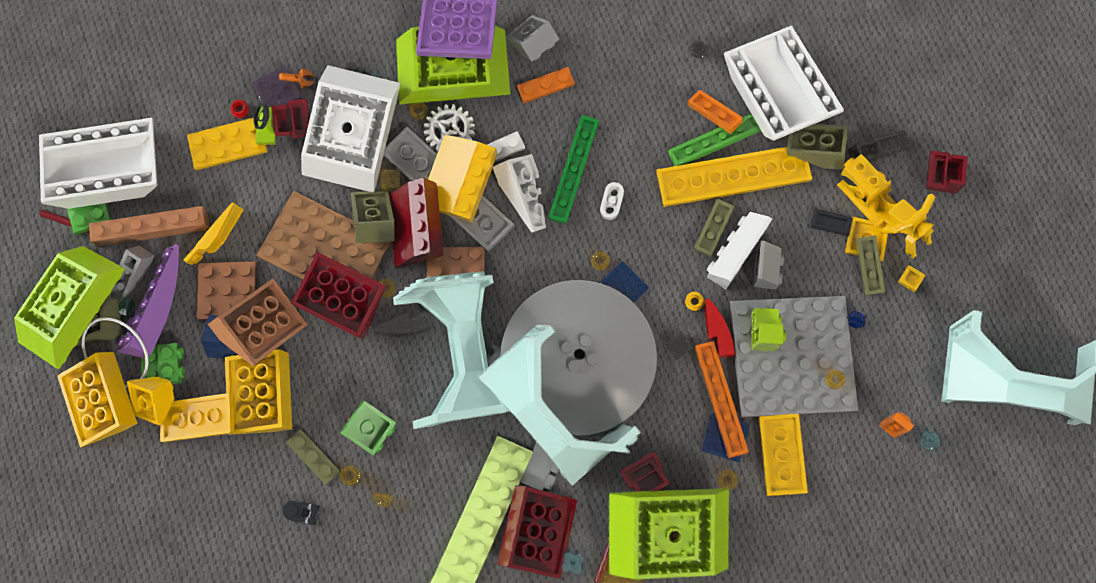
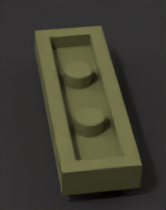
(713, 228)
(870, 265)
(313, 457)

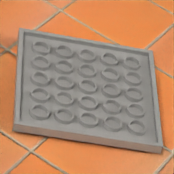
(795, 373)

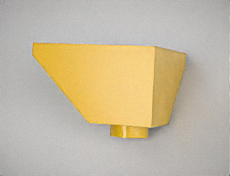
(151, 398)

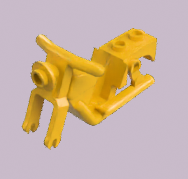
(881, 208)

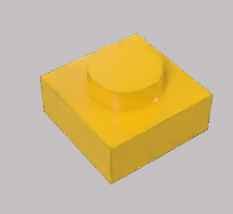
(911, 278)

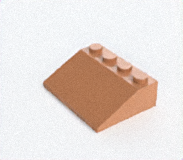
(258, 323)

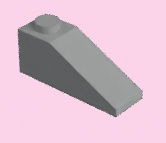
(136, 264)

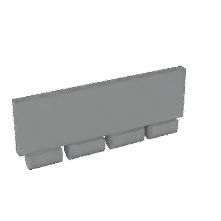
(538, 470)

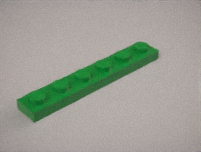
(573, 169)

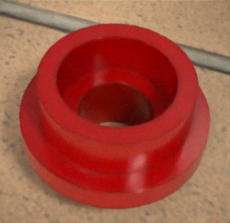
(239, 103)

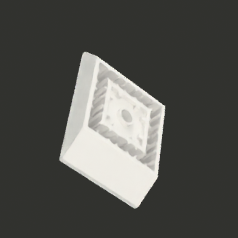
(354, 156)

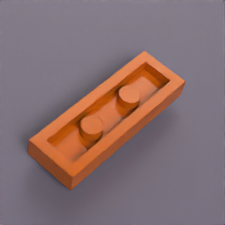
(545, 85)
(715, 111)
(896, 424)

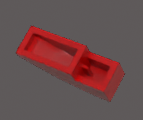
(718, 330)

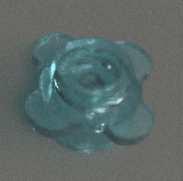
(577, 562)

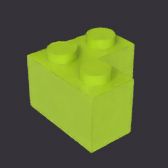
(767, 330)

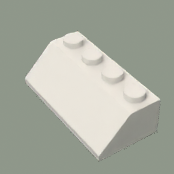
(739, 248)

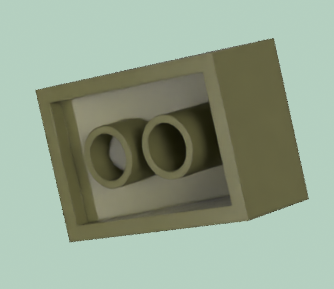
(820, 145)
(372, 216)
(104, 329)

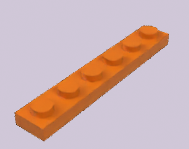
(721, 399)

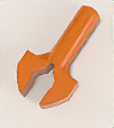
(298, 78)

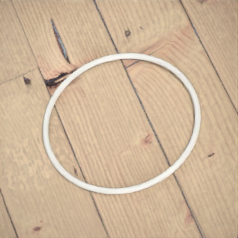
(128, 327)

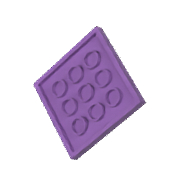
(457, 28)

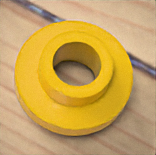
(696, 295)

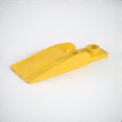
(216, 235)

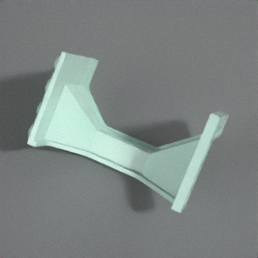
(458, 305)
(983, 374)
(517, 384)

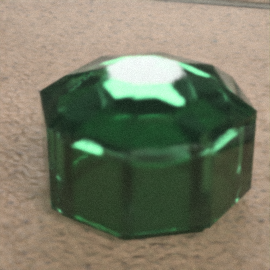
(126, 307)

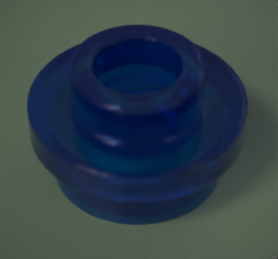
(856, 319)

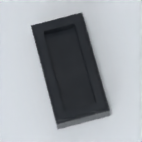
(831, 222)

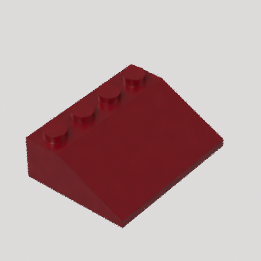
(416, 223)
(339, 295)
(537, 531)

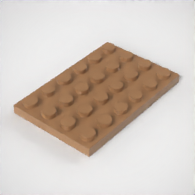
(311, 228)

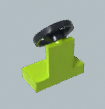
(264, 125)

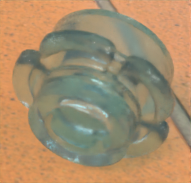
(924, 440)

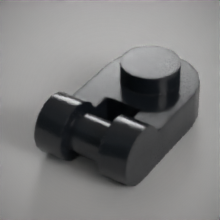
(294, 512)

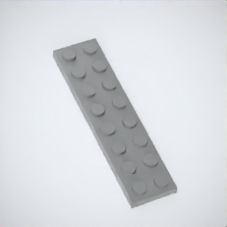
(416, 161)

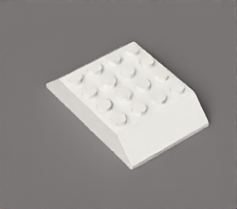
(781, 84)
(98, 164)

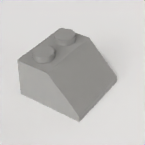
(533, 37)
(767, 266)

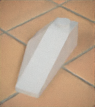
(518, 183)

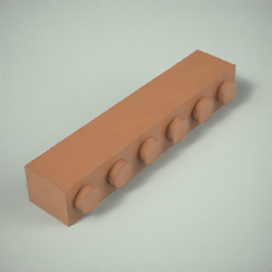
(149, 226)

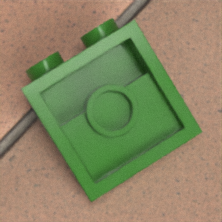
(165, 363)
(368, 428)

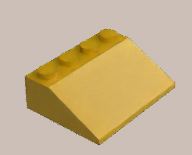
(462, 175)
(260, 393)
(97, 398)

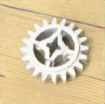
(439, 122)

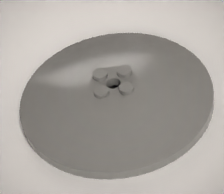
(617, 347)

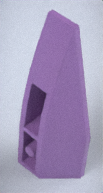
(153, 308)

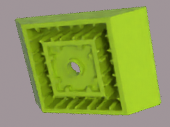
(443, 79)
(65, 303)
(642, 528)

